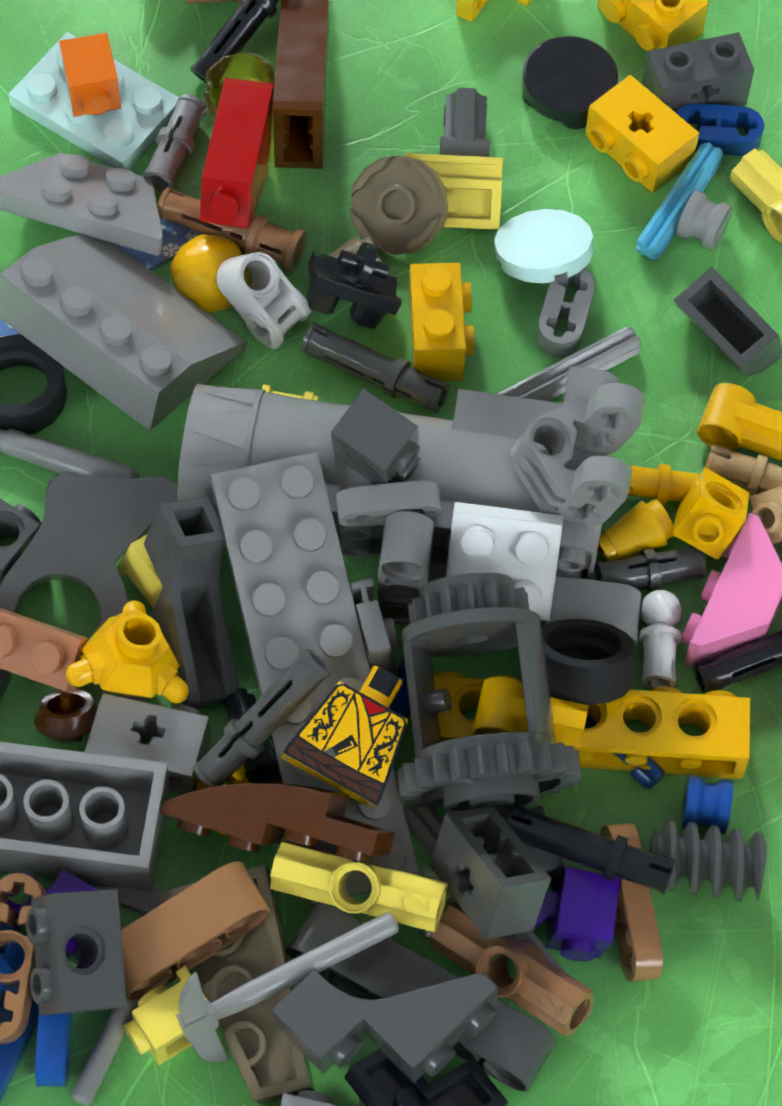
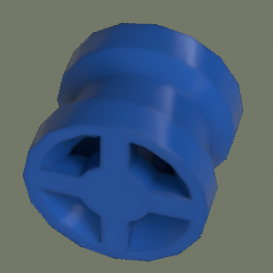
(707, 803)

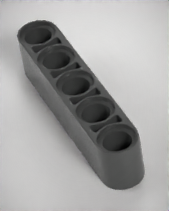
(507, 1049)

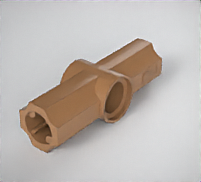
(537, 983)

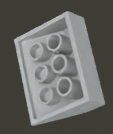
(115, 325)

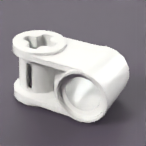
(269, 304)

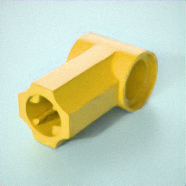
(736, 421)
(504, 710)

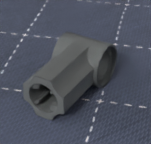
(465, 124)

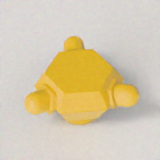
(130, 658)

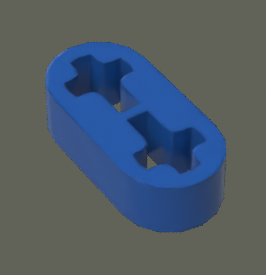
(719, 123)
(53, 1050)

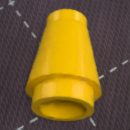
(639, 529)

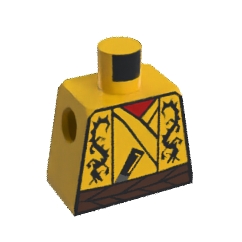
(352, 738)

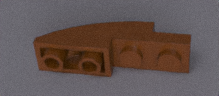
(262, 812)

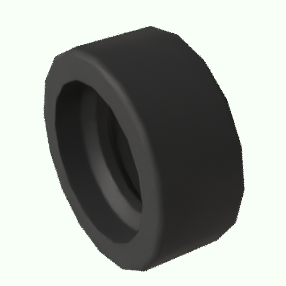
(44, 410)
(587, 660)

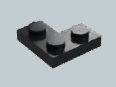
(383, 1084)

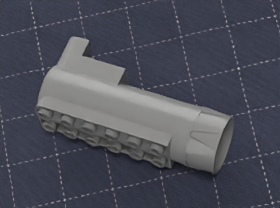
(462, 455)

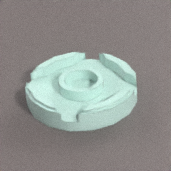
(544, 245)

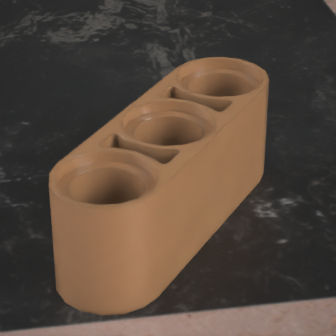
(190, 928)

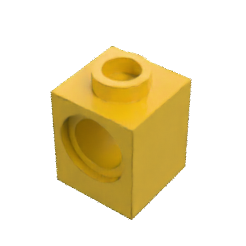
(711, 513)

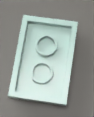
(114, 136)

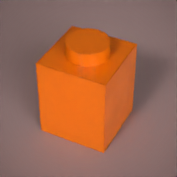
(90, 74)

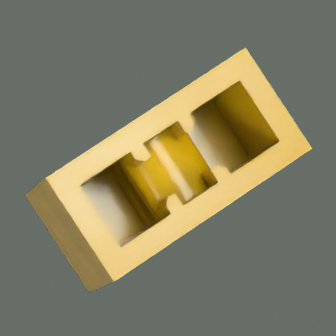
(641, 134)

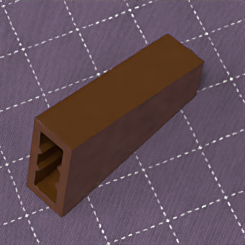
(301, 84)

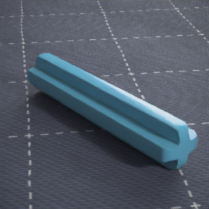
(665, 220)

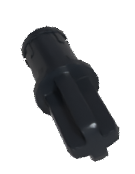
(266, 766)

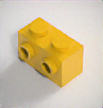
(658, 22)
(437, 320)

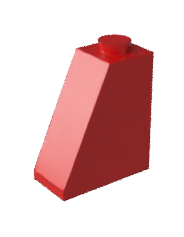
(237, 153)

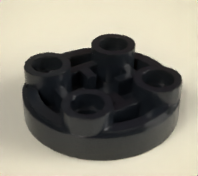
(566, 78)

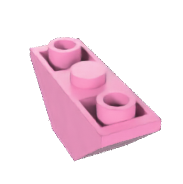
(739, 599)

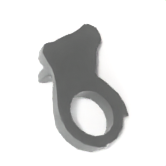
(85, 534)

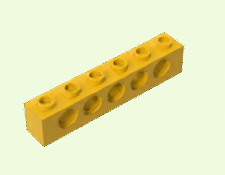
(717, 753)

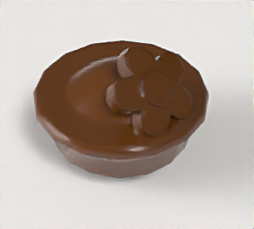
(66, 715)

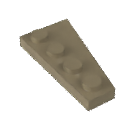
(260, 1049)

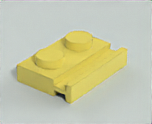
(471, 188)

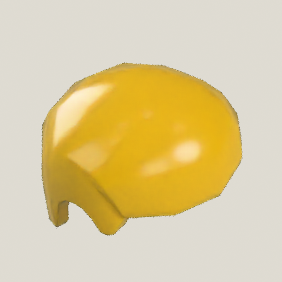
(196, 270)

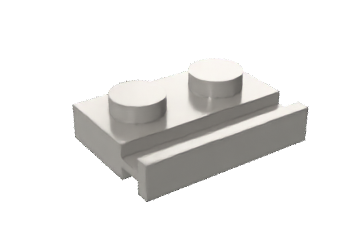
(377, 633)

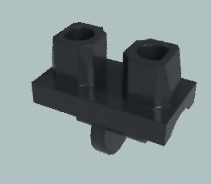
(355, 279)

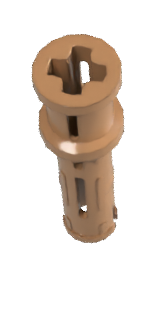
(279, 243)

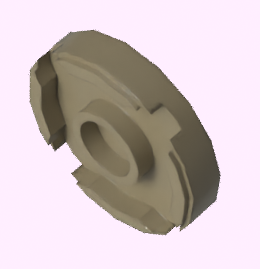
(399, 204)

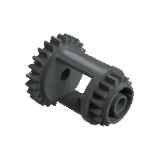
(469, 618)

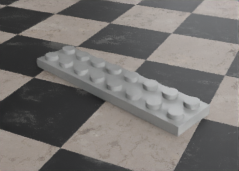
(296, 599)

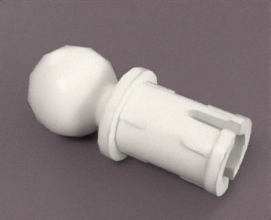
(660, 613)

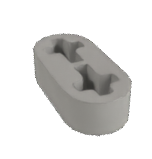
(576, 313)
(372, 503)

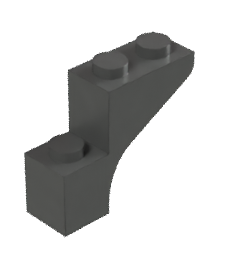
(187, 556)
(409, 1027)

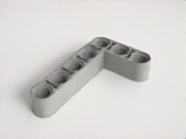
(408, 565)

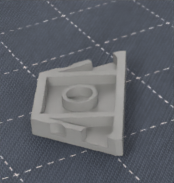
(86, 200)

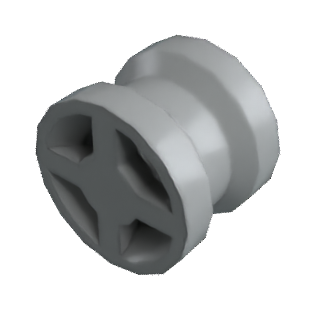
(704, 220)

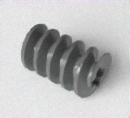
(712, 858)

